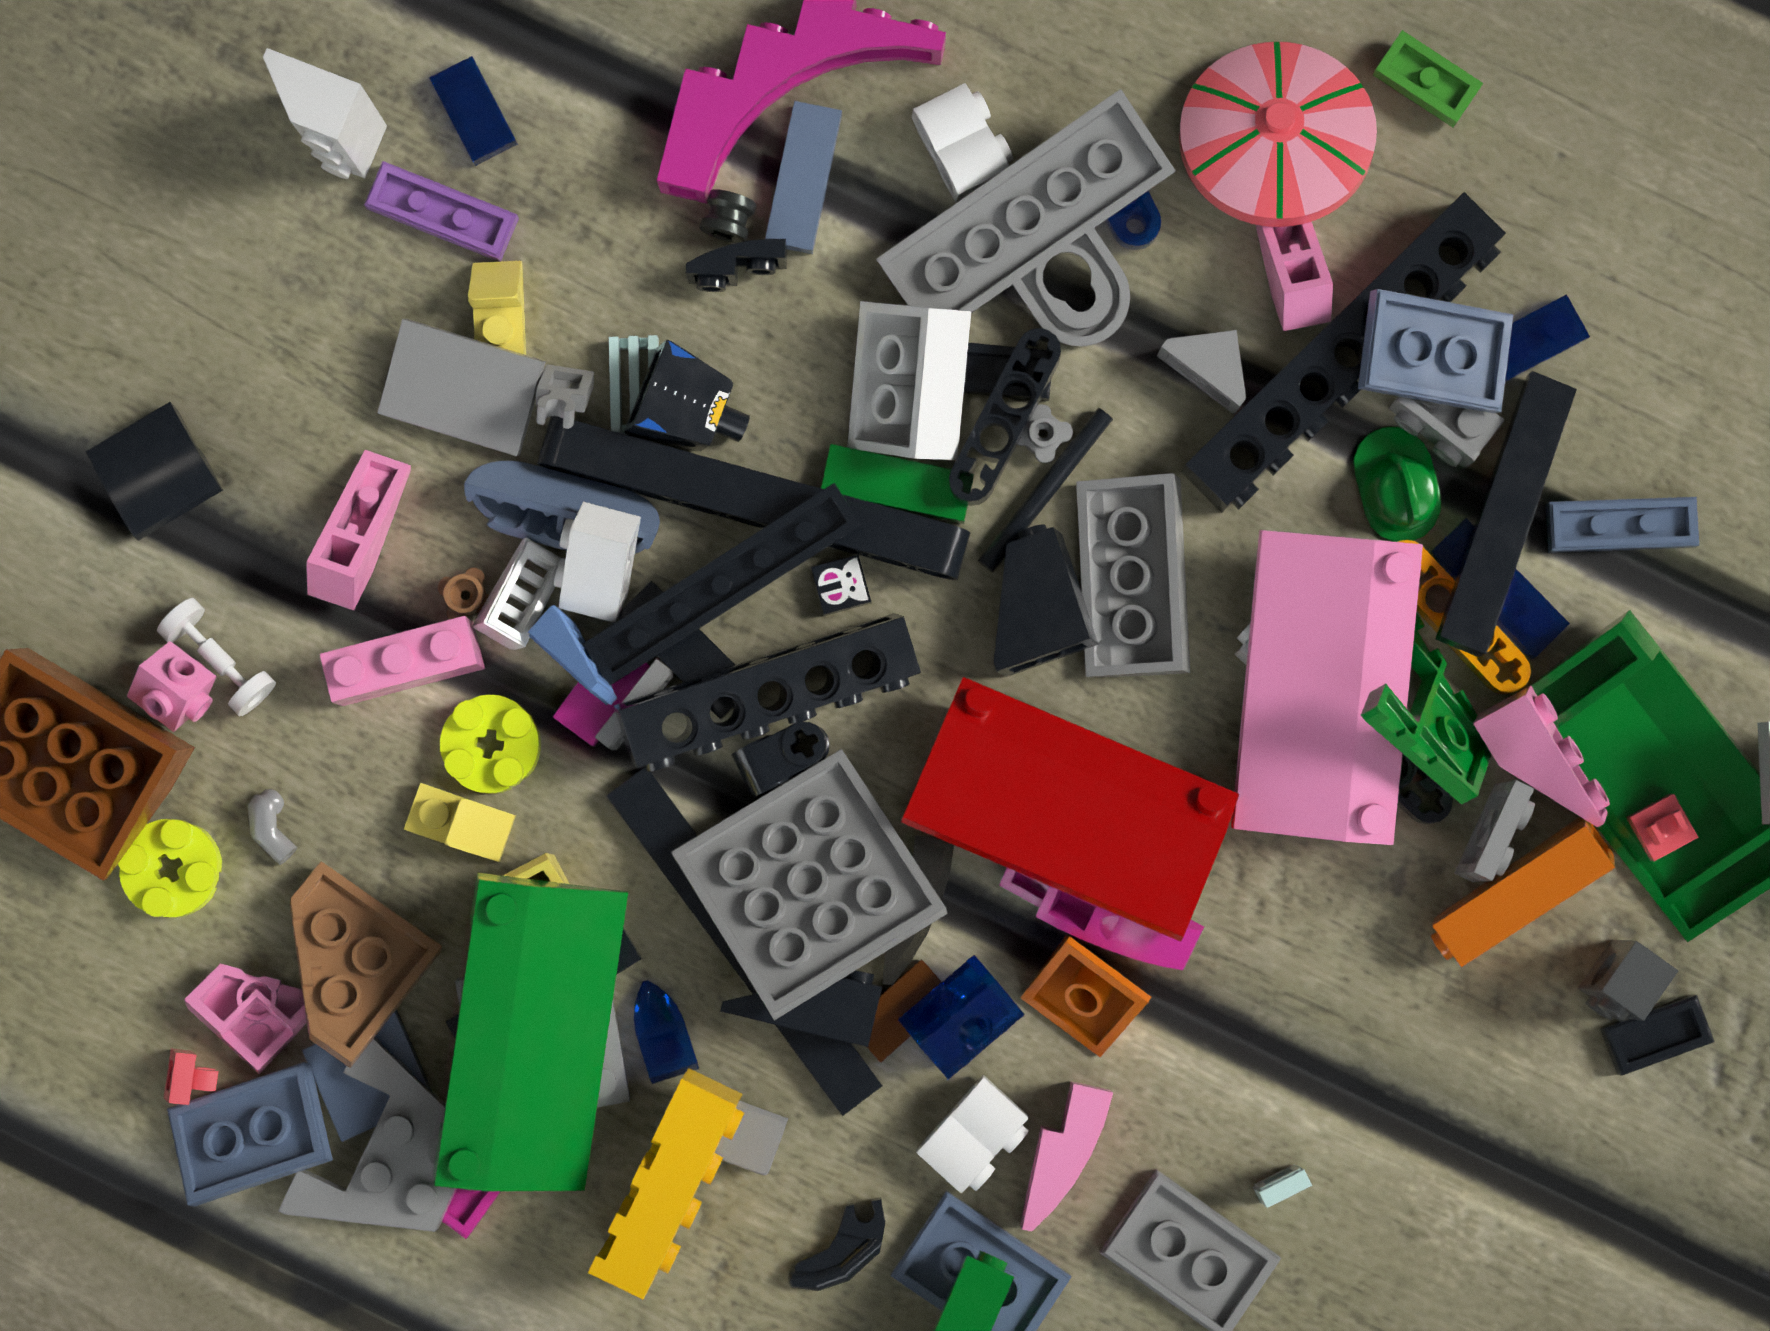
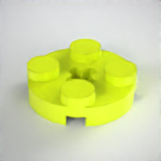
(472, 721)
(198, 875)

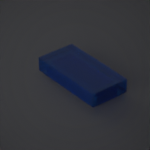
(473, 111)

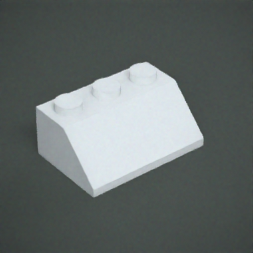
(329, 114)
(909, 380)

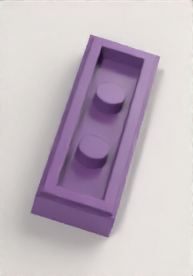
(441, 211)

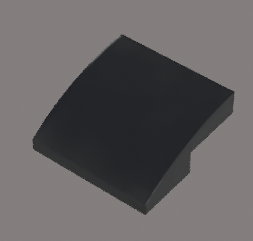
(154, 471)

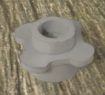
(1057, 433)

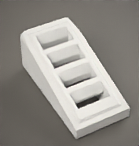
(496, 603)

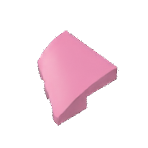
(249, 1013)

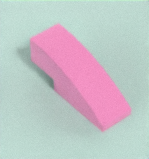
(1064, 1152)

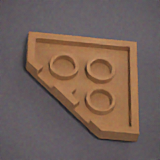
(352, 961)

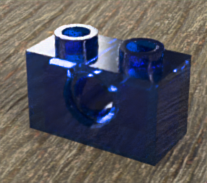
(961, 1017)

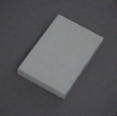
(461, 387)
(1190, 1254)

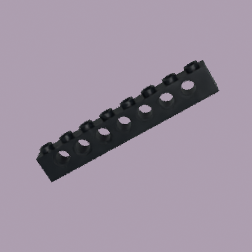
(1211, 470)

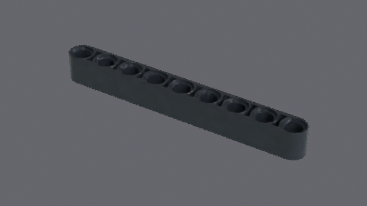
(745, 495)

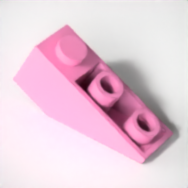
(1532, 749)

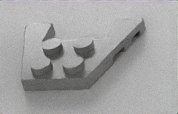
(396, 1170)

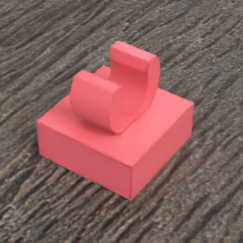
(1662, 827)
(184, 1076)

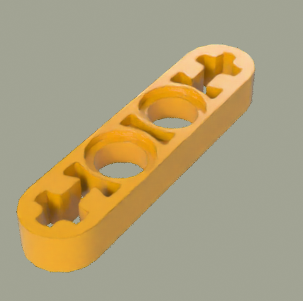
(1489, 669)

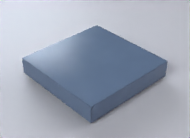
(350, 1102)

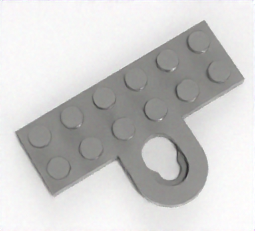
(1033, 213)

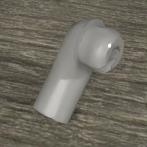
(263, 825)

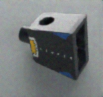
(684, 402)

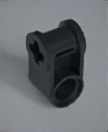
(773, 760)

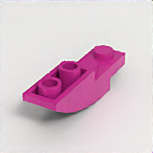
(1102, 926)

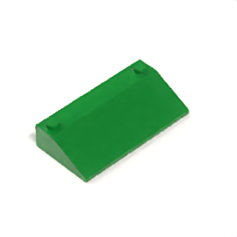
(1652, 738)
(530, 1035)

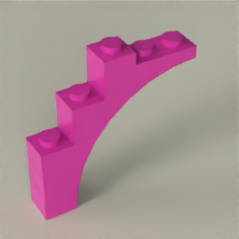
(771, 63)

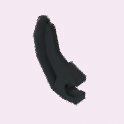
(848, 1254)

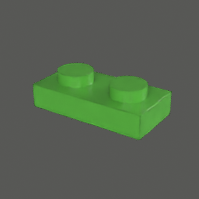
(1427, 78)

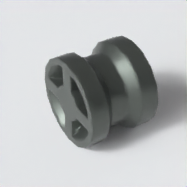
(727, 216)

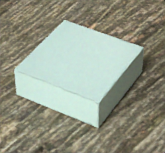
(1281, 1185)

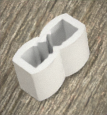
(961, 141)
(973, 1135)

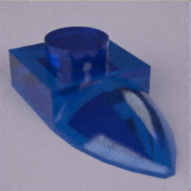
(662, 1034)

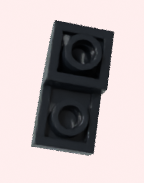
(720, 266)

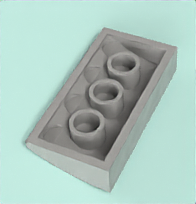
(1134, 575)

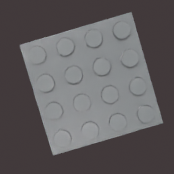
(808, 884)

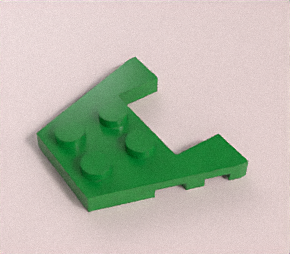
(1437, 730)

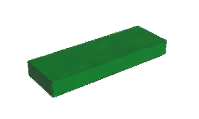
(895, 483)

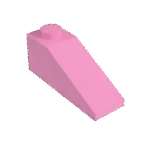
(1296, 275)
(356, 531)

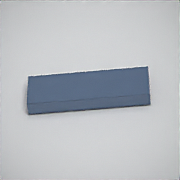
(804, 176)
(1622, 524)

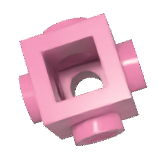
(172, 687)

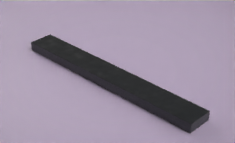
(662, 830)

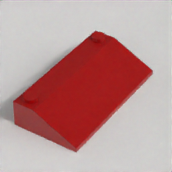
(1071, 809)

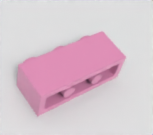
(402, 661)

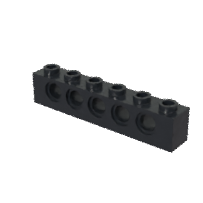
(892, 665)

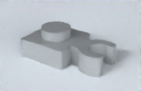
(562, 393)

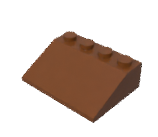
(78, 763)

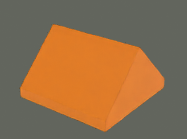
(1085, 996)

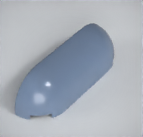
(538, 500)

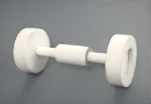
(182, 621)

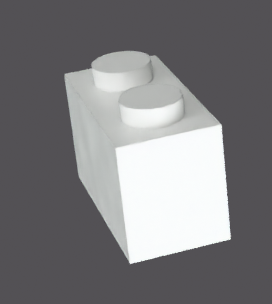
(597, 561)

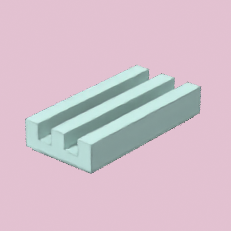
(632, 344)

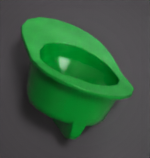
(1397, 484)

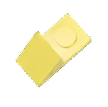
(498, 304)
(459, 822)

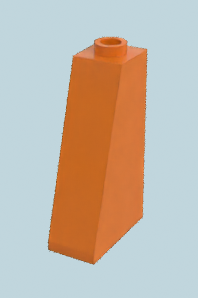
(1524, 892)

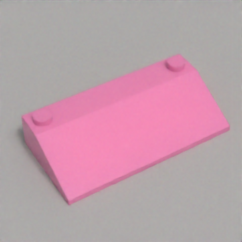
(1323, 635)

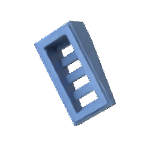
(564, 643)

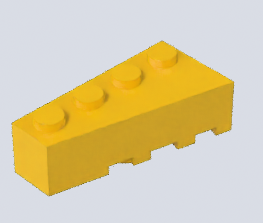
(666, 1184)

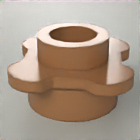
(453, 588)

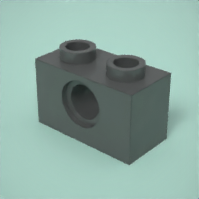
(1626, 981)

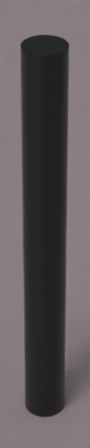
(1046, 488)

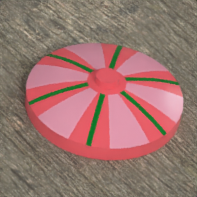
(1277, 134)

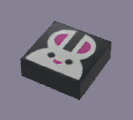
(841, 585)

